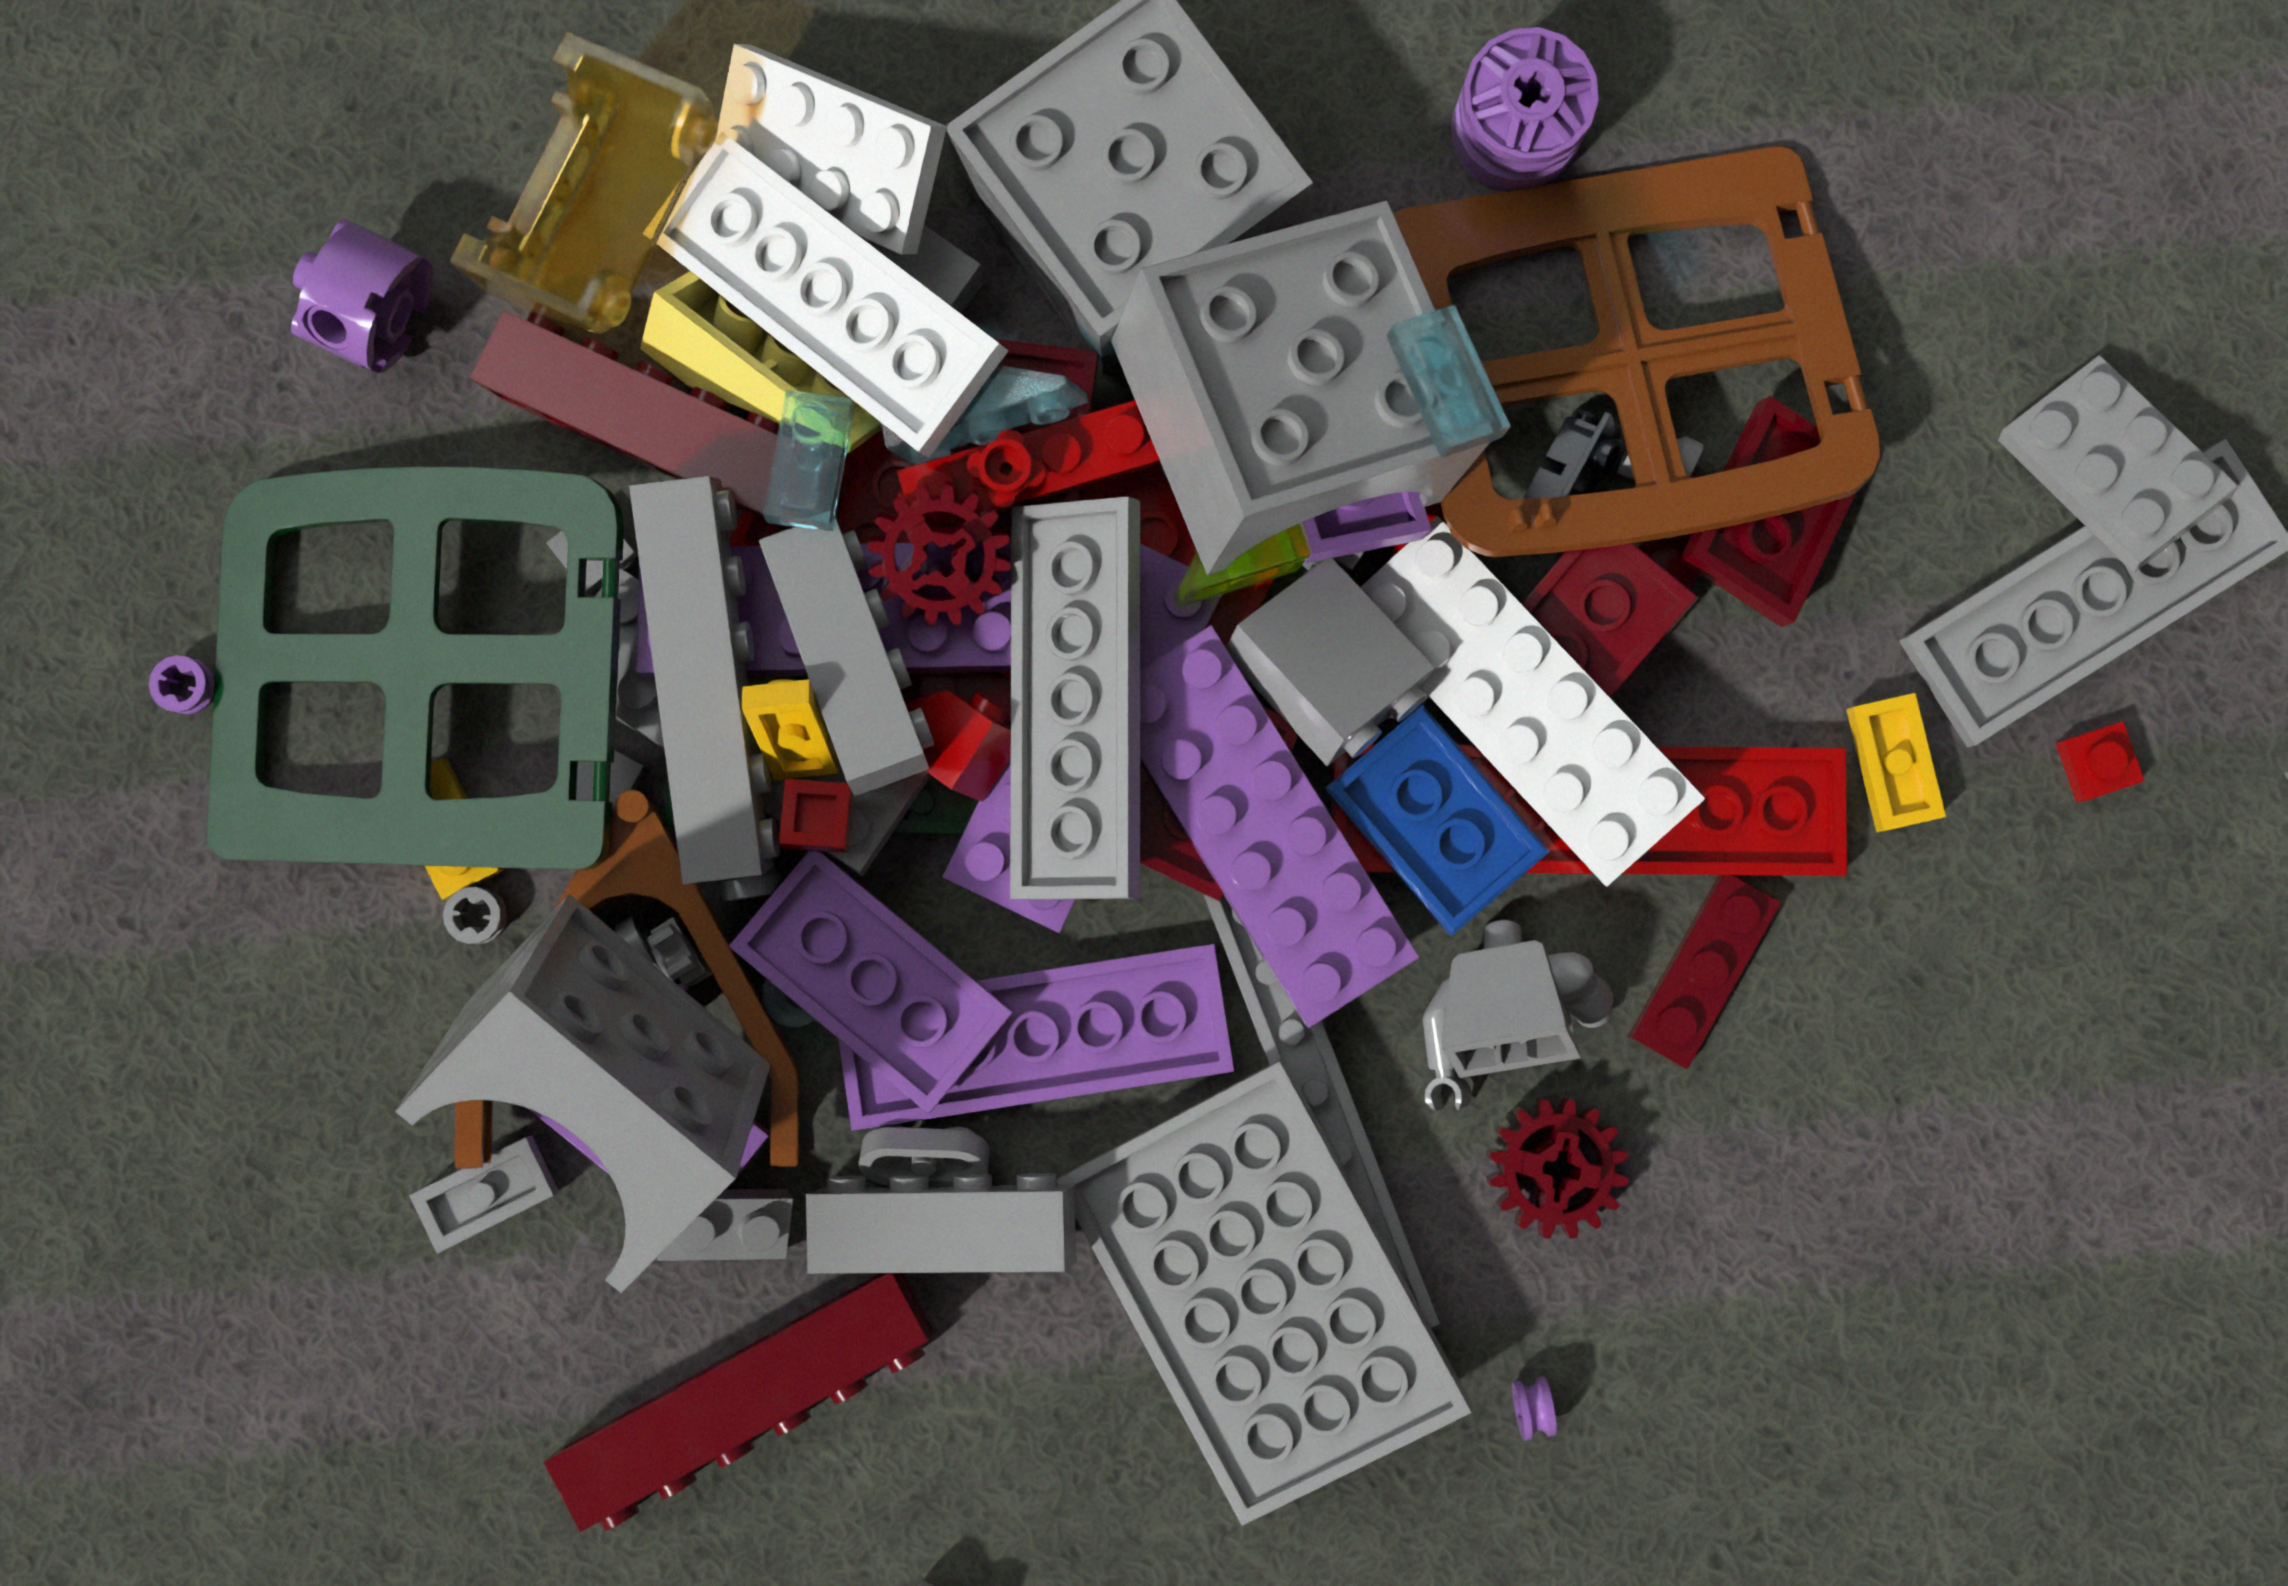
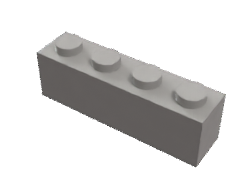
(845, 656)
(941, 1226)

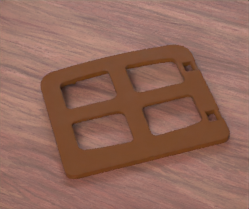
(1637, 361)

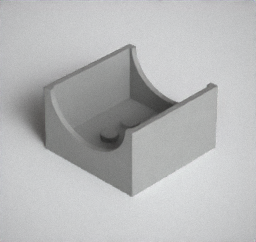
(1121, 159)
(1278, 379)
(616, 1059)

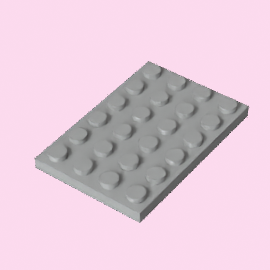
(1264, 1293)

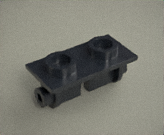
(1584, 452)

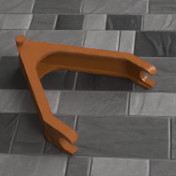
(647, 864)

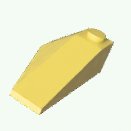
(730, 355)

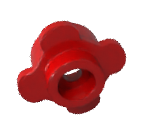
(1006, 449)

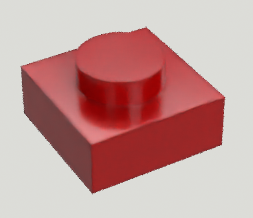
(2099, 762)
(816, 816)

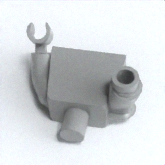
(1508, 1010)

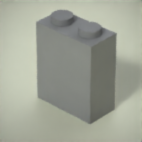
(1330, 662)

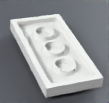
(835, 144)

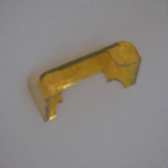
(596, 191)

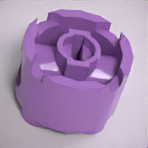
(360, 296)

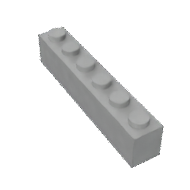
(700, 678)

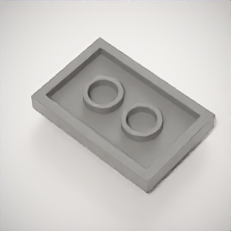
(2117, 463)

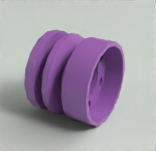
(1515, 144)

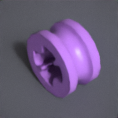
(162, 677)
(1534, 1408)

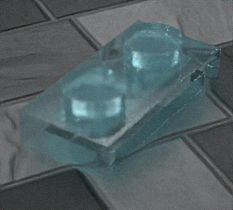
(1448, 381)
(808, 460)

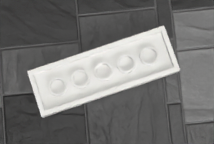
(829, 295)
(1531, 706)

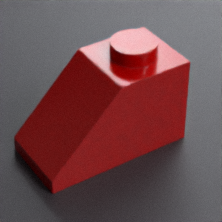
(968, 741)

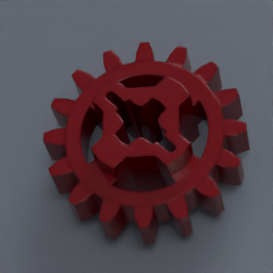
(921, 530)
(1553, 1198)

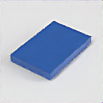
(1436, 820)

